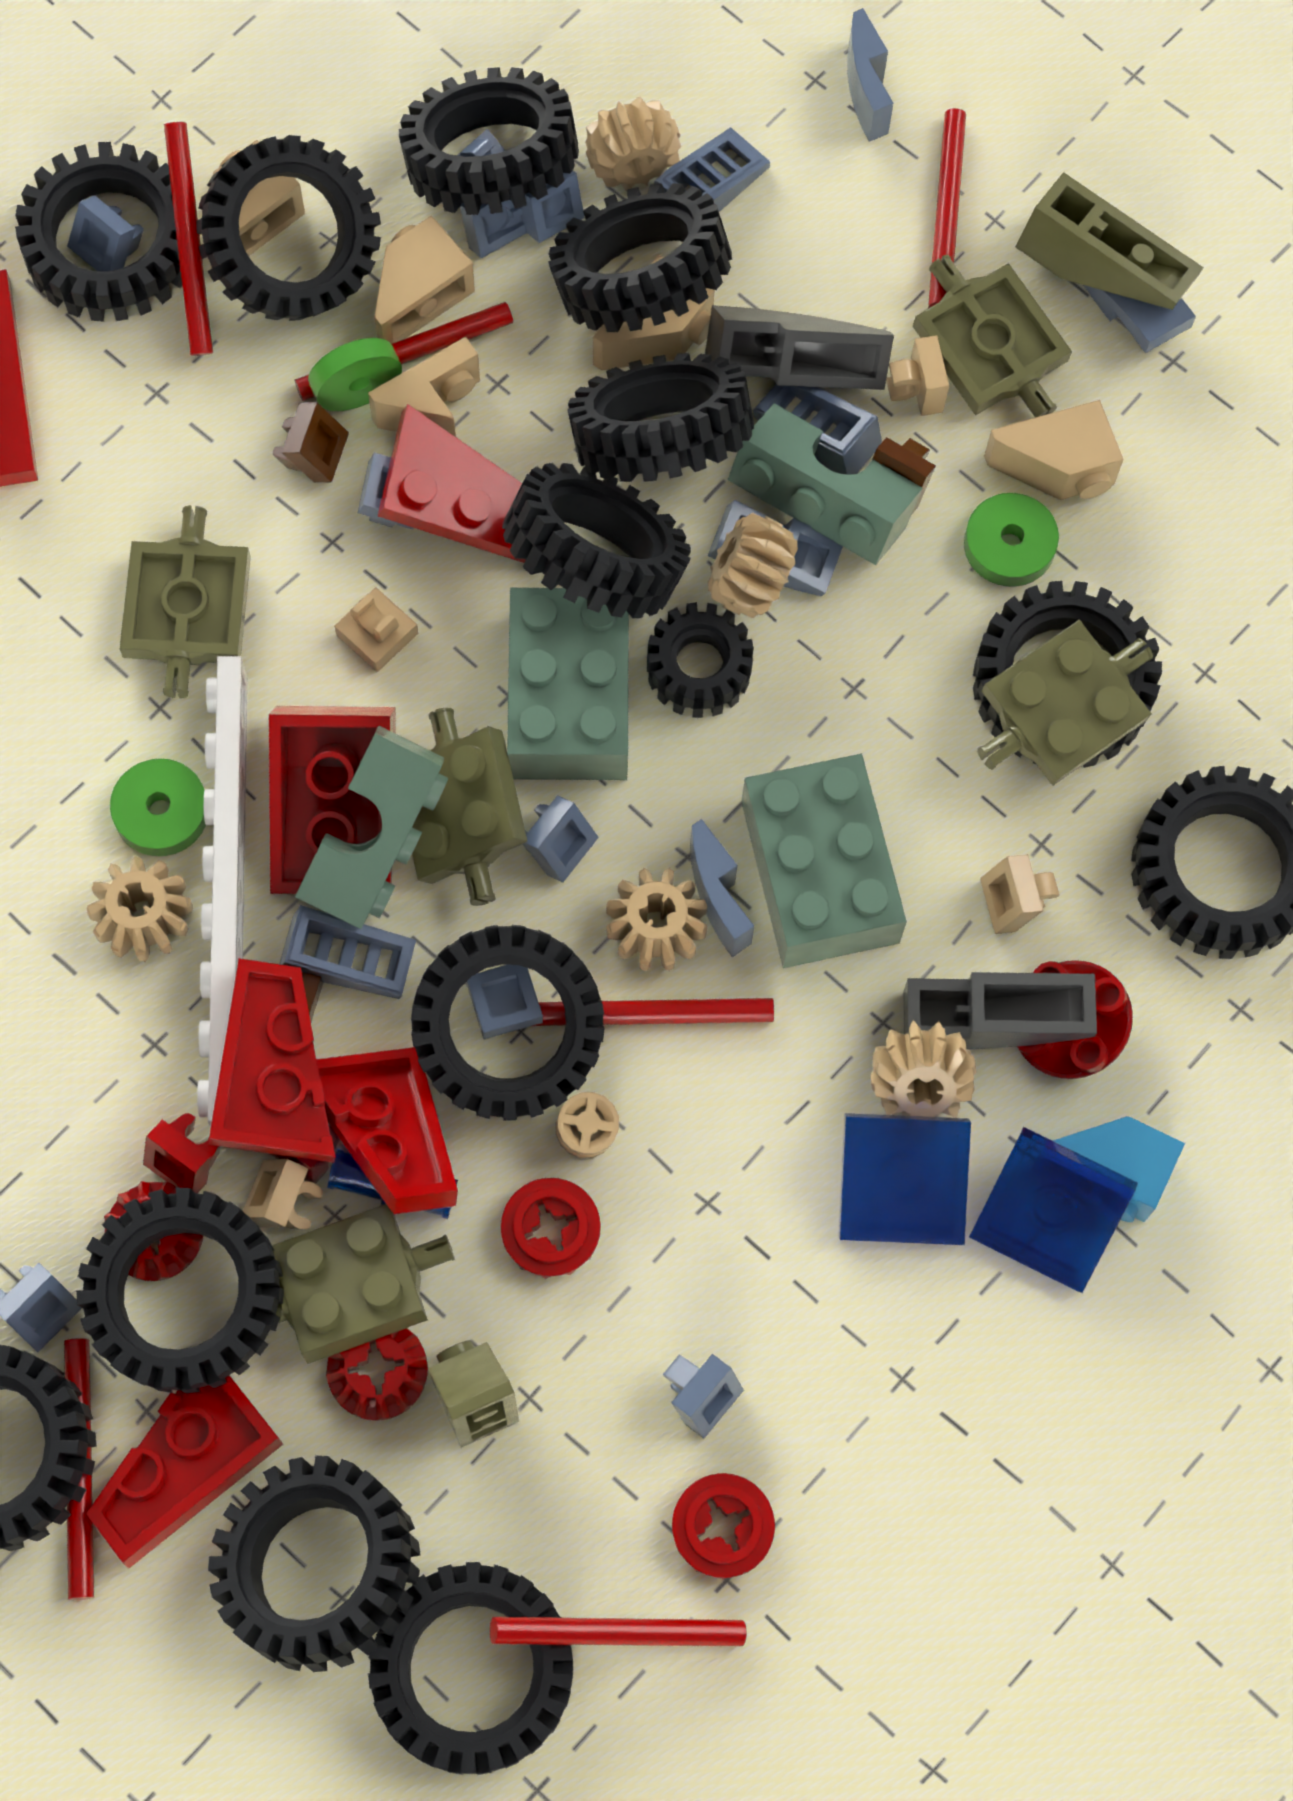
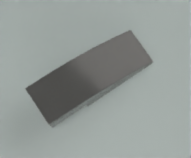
(800, 348)
(1005, 1007)

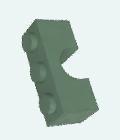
(854, 510)
(350, 877)

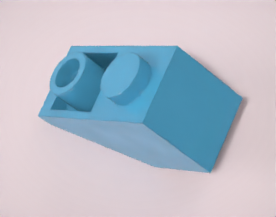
(1133, 1152)

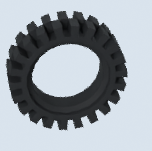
(494, 176)
(62, 191)
(350, 207)
(653, 288)
(712, 419)
(622, 583)
(1058, 611)
(1167, 893)
(523, 1094)
(118, 1250)
(64, 1448)
(370, 1605)
(391, 1673)

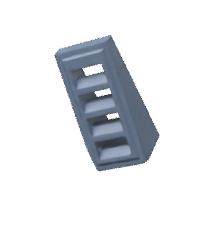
(701, 161)
(855, 433)
(328, 927)

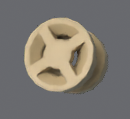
(589, 1114)

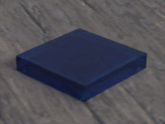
(904, 1179)
(1053, 1210)

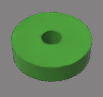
(351, 371)
(1008, 563)
(153, 782)

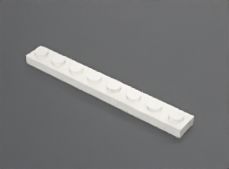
(223, 863)

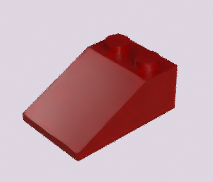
(310, 770)

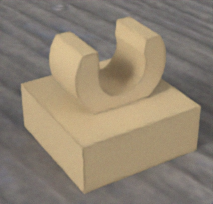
(921, 377)
(376, 629)
(1016, 893)
(276, 1192)

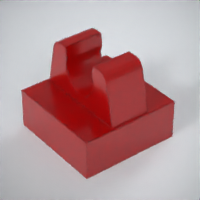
(177, 1157)

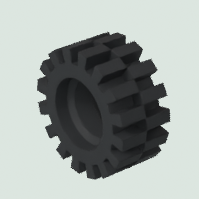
(707, 628)

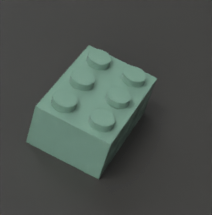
(566, 688)
(823, 860)

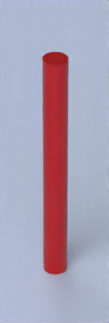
(948, 194)
(187, 238)
(437, 338)
(671, 1011)
(79, 1526)
(617, 1631)

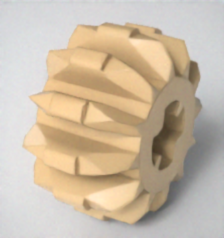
(632, 143)
(752, 565)
(120, 897)
(641, 936)
(923, 1072)

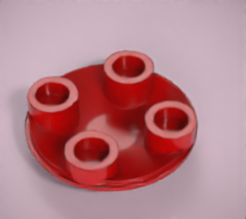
(1088, 1055)

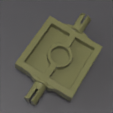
(993, 338)
(184, 601)
(1065, 703)
(475, 813)
(353, 1282)

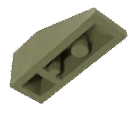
(1104, 248)
(474, 1391)

